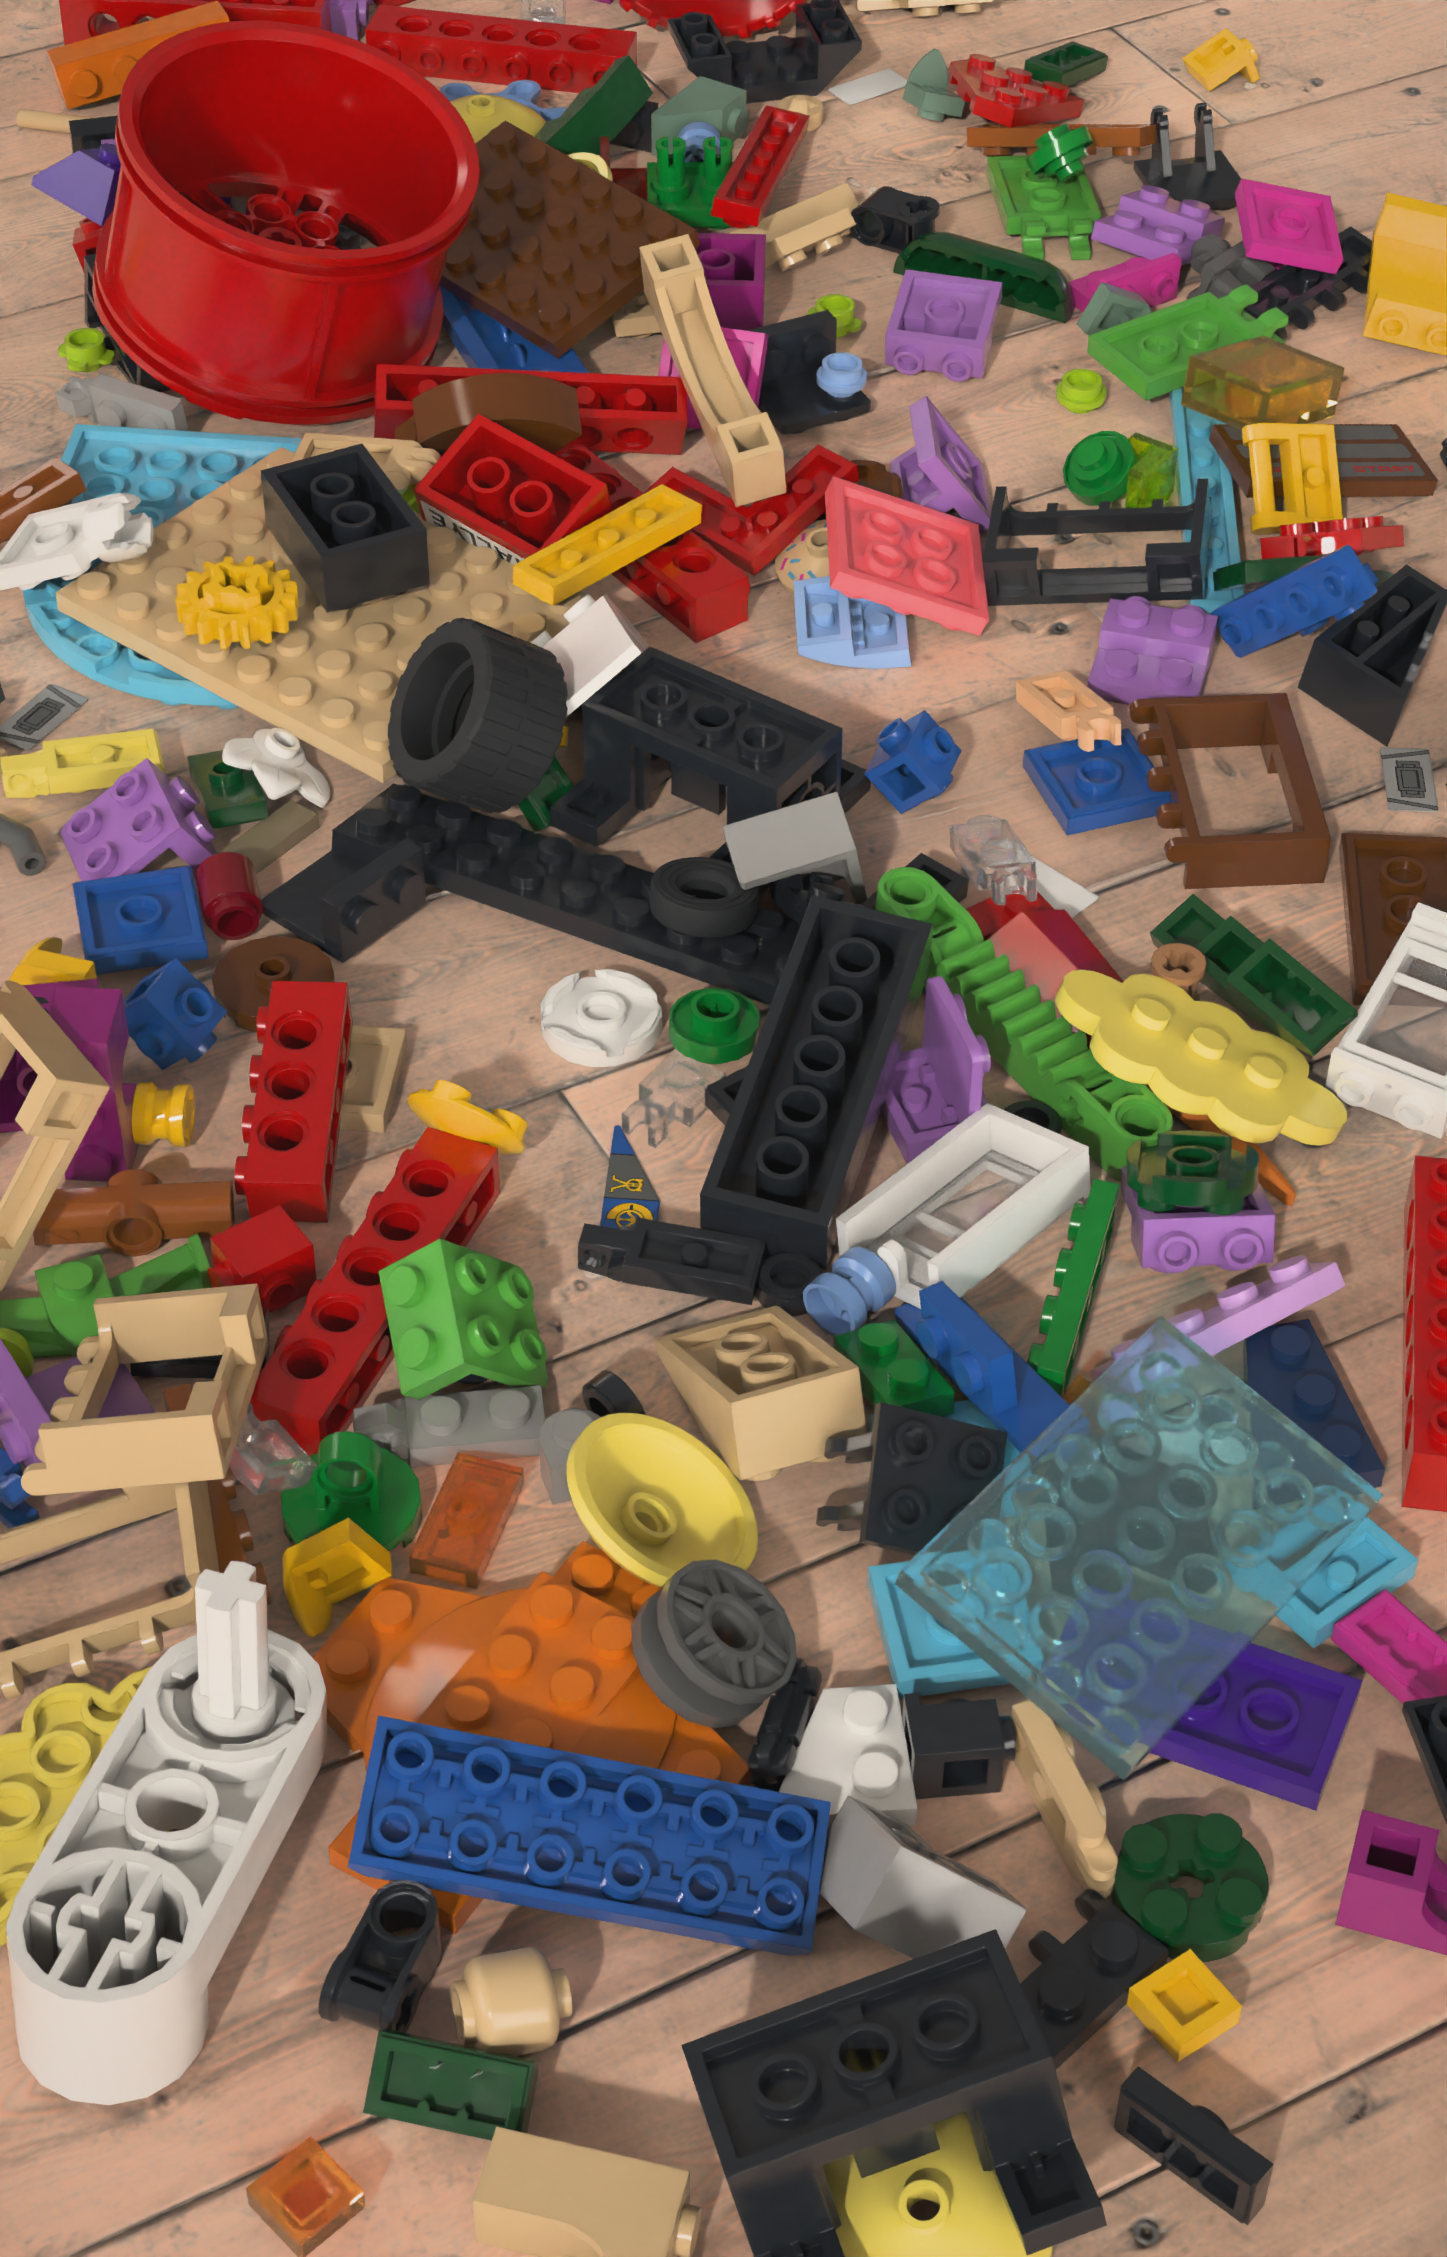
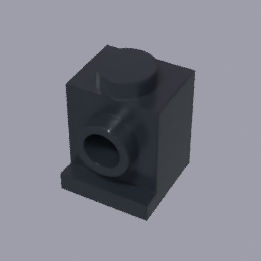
(956, 1746)

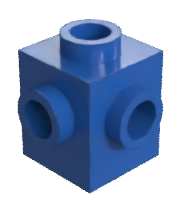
(912, 761)
(172, 1015)

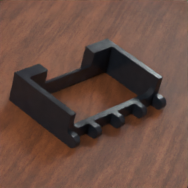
(1170, 571)

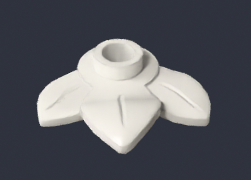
(278, 764)

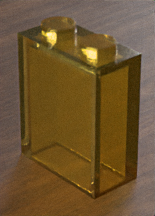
(1262, 384)

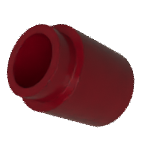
(229, 895)

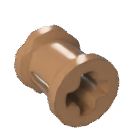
(1179, 965)

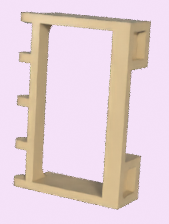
(54, 1112)
(161, 1447)
(143, 1623)

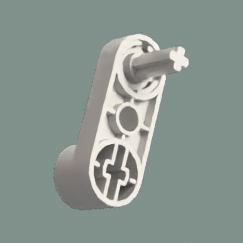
(133, 1919)

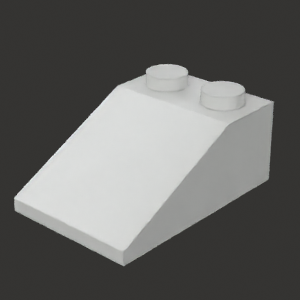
(592, 647)

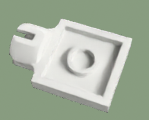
(71, 536)

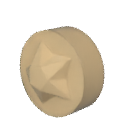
(805, 105)

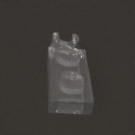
(994, 857)

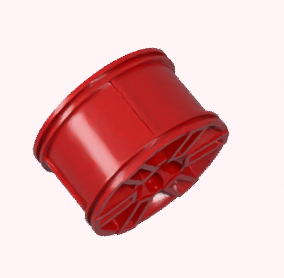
(261, 304)

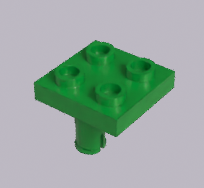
(689, 188)

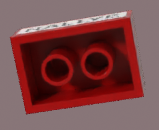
(508, 492)

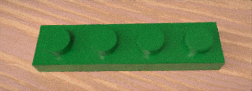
(1078, 1277)

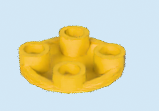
(449, 1111)

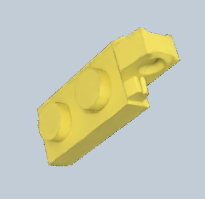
(78, 763)

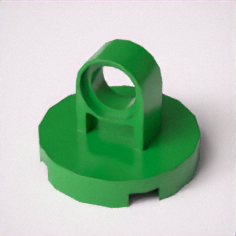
(356, 1483)

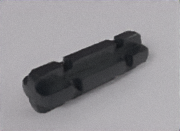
(784, 1724)

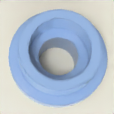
(841, 374)

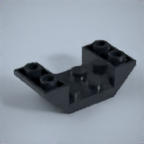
(774, 67)

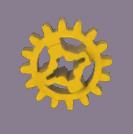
(237, 602)

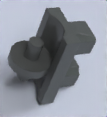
(1225, 266)

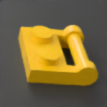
(1307, 470)

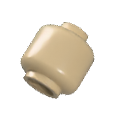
(510, 2002)

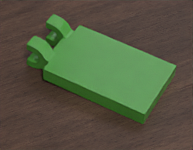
(1042, 205)
(1156, 348)

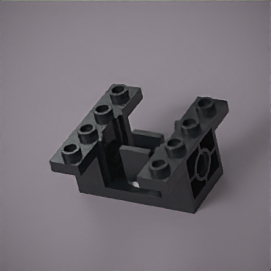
(706, 735)
(870, 2078)

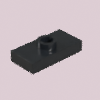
(1193, 2145)

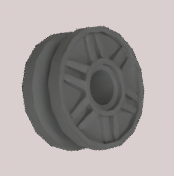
(713, 1643)

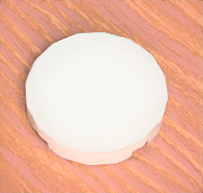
(601, 1018)

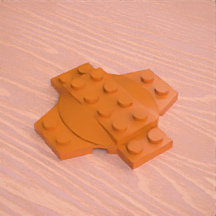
(511, 1666)

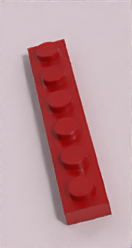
(759, 167)

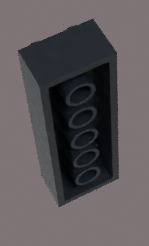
(817, 1079)

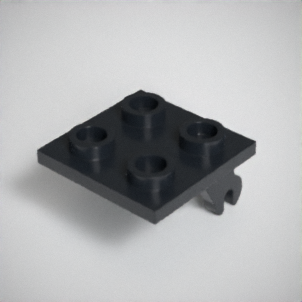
(1203, 178)
(919, 1476)

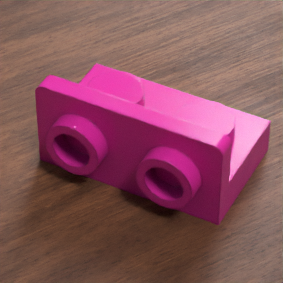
(1151, 279)

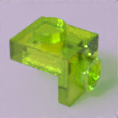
(1153, 474)

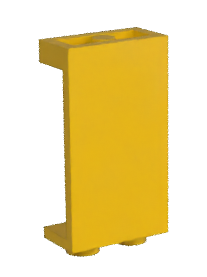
(1408, 275)

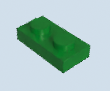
(895, 1369)

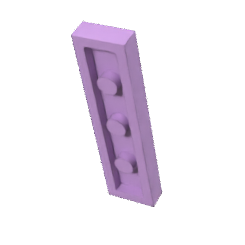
(1251, 1308)

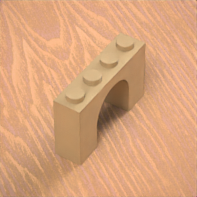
(581, 2201)

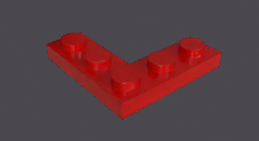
(763, 530)

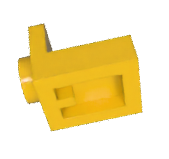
(1221, 58)

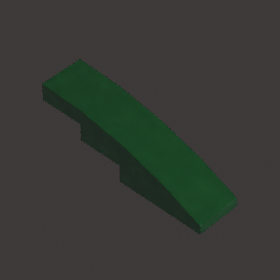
(598, 110)
(1258, 977)

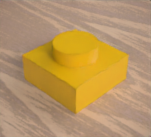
(1184, 2005)

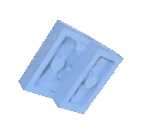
(848, 629)

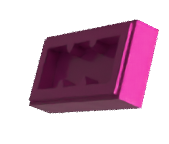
(1395, 1648)

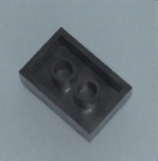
(345, 527)

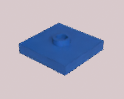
(1094, 786)
(140, 920)

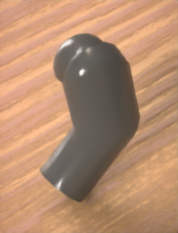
(22, 845)

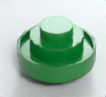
(1060, 152)
(1099, 467)
(714, 1025)

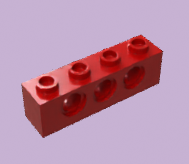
(296, 1101)

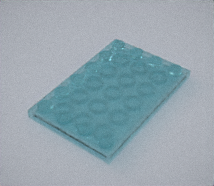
(1139, 1545)

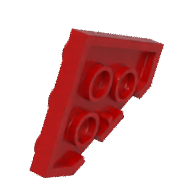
(1011, 94)

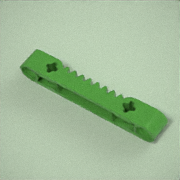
(1024, 1032)

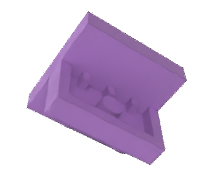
(942, 468)

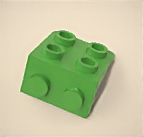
(460, 1317)

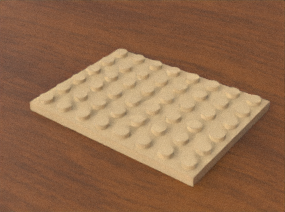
(331, 670)

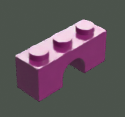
(99, 1029)
(1396, 1884)

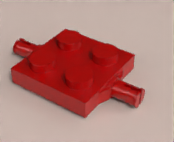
(1323, 537)

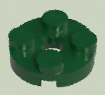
(1192, 1172)
(1198, 1848)

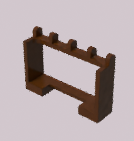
(1233, 722)

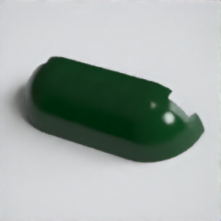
(1026, 280)

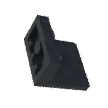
(790, 375)

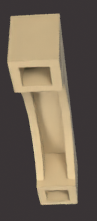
(735, 428)

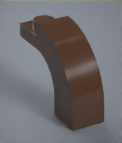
(523, 403)

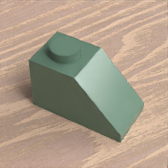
(701, 102)

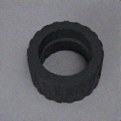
(477, 716)

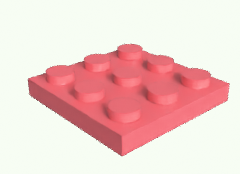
(905, 556)

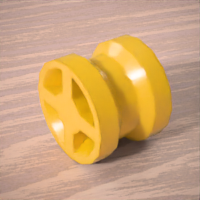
(163, 1114)

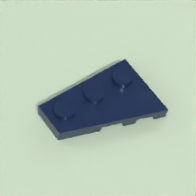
(1299, 1380)

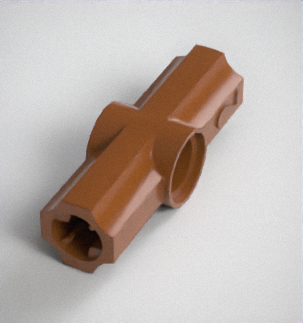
(136, 1213)

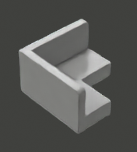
(796, 841)
(904, 1890)

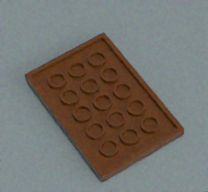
(550, 242)

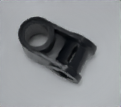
(893, 218)
(381, 1973)

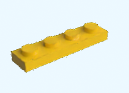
(606, 544)

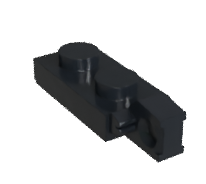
(674, 1258)

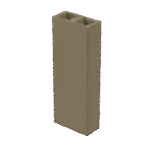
(275, 834)

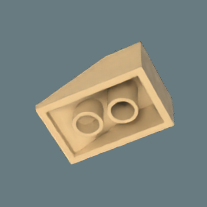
(764, 1390)

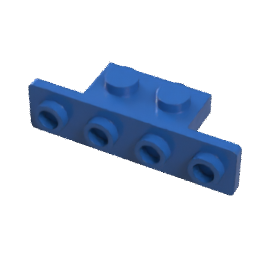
(1297, 602)
(981, 1364)

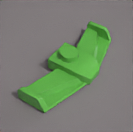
(67, 1292)

